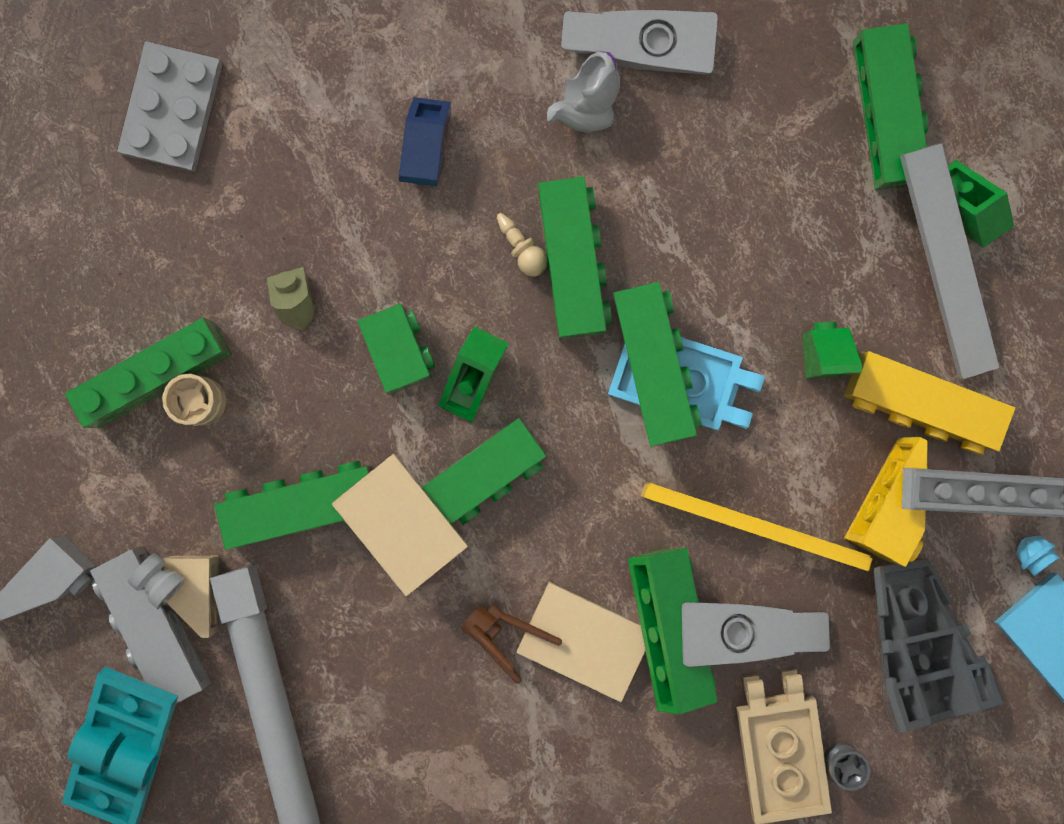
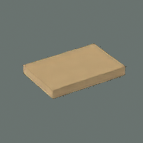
(400, 524)
(596, 646)

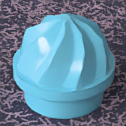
(1036, 554)

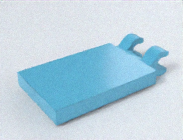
(714, 382)
(1037, 630)

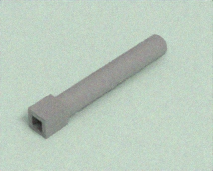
(242, 608)

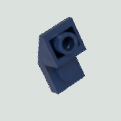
(424, 141)

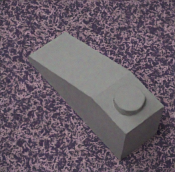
(49, 575)

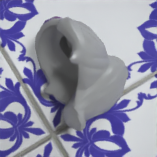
(589, 95)

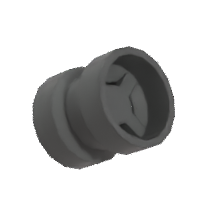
(853, 772)

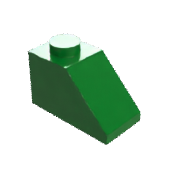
(981, 204)
(830, 352)
(472, 373)

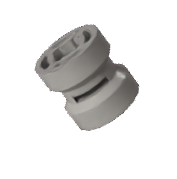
(159, 583)

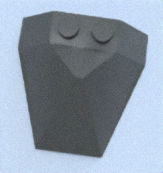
(924, 652)

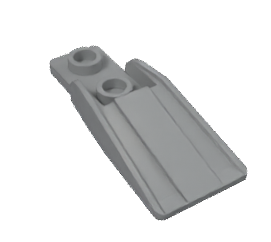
(646, 38)
(748, 633)

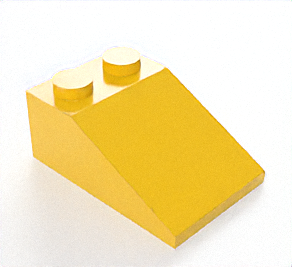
(881, 522)

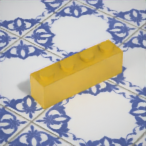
(930, 403)

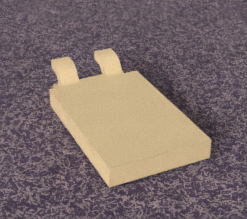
(783, 751)

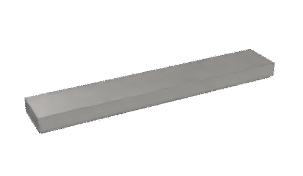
(949, 261)
(982, 493)

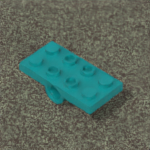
(118, 748)

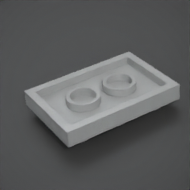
(170, 107)

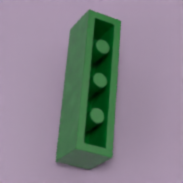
(890, 100)
(572, 257)
(655, 364)
(147, 373)
(486, 473)
(285, 508)
(661, 585)

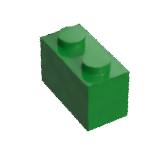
(396, 348)

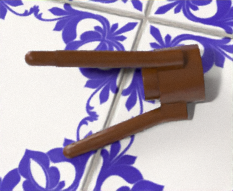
(483, 628)

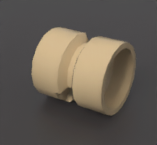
(194, 400)

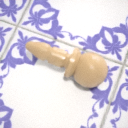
(531, 259)

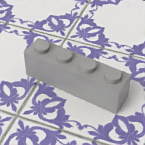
(153, 635)

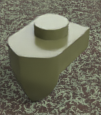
(292, 298)

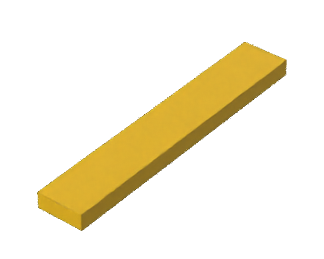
(757, 526)

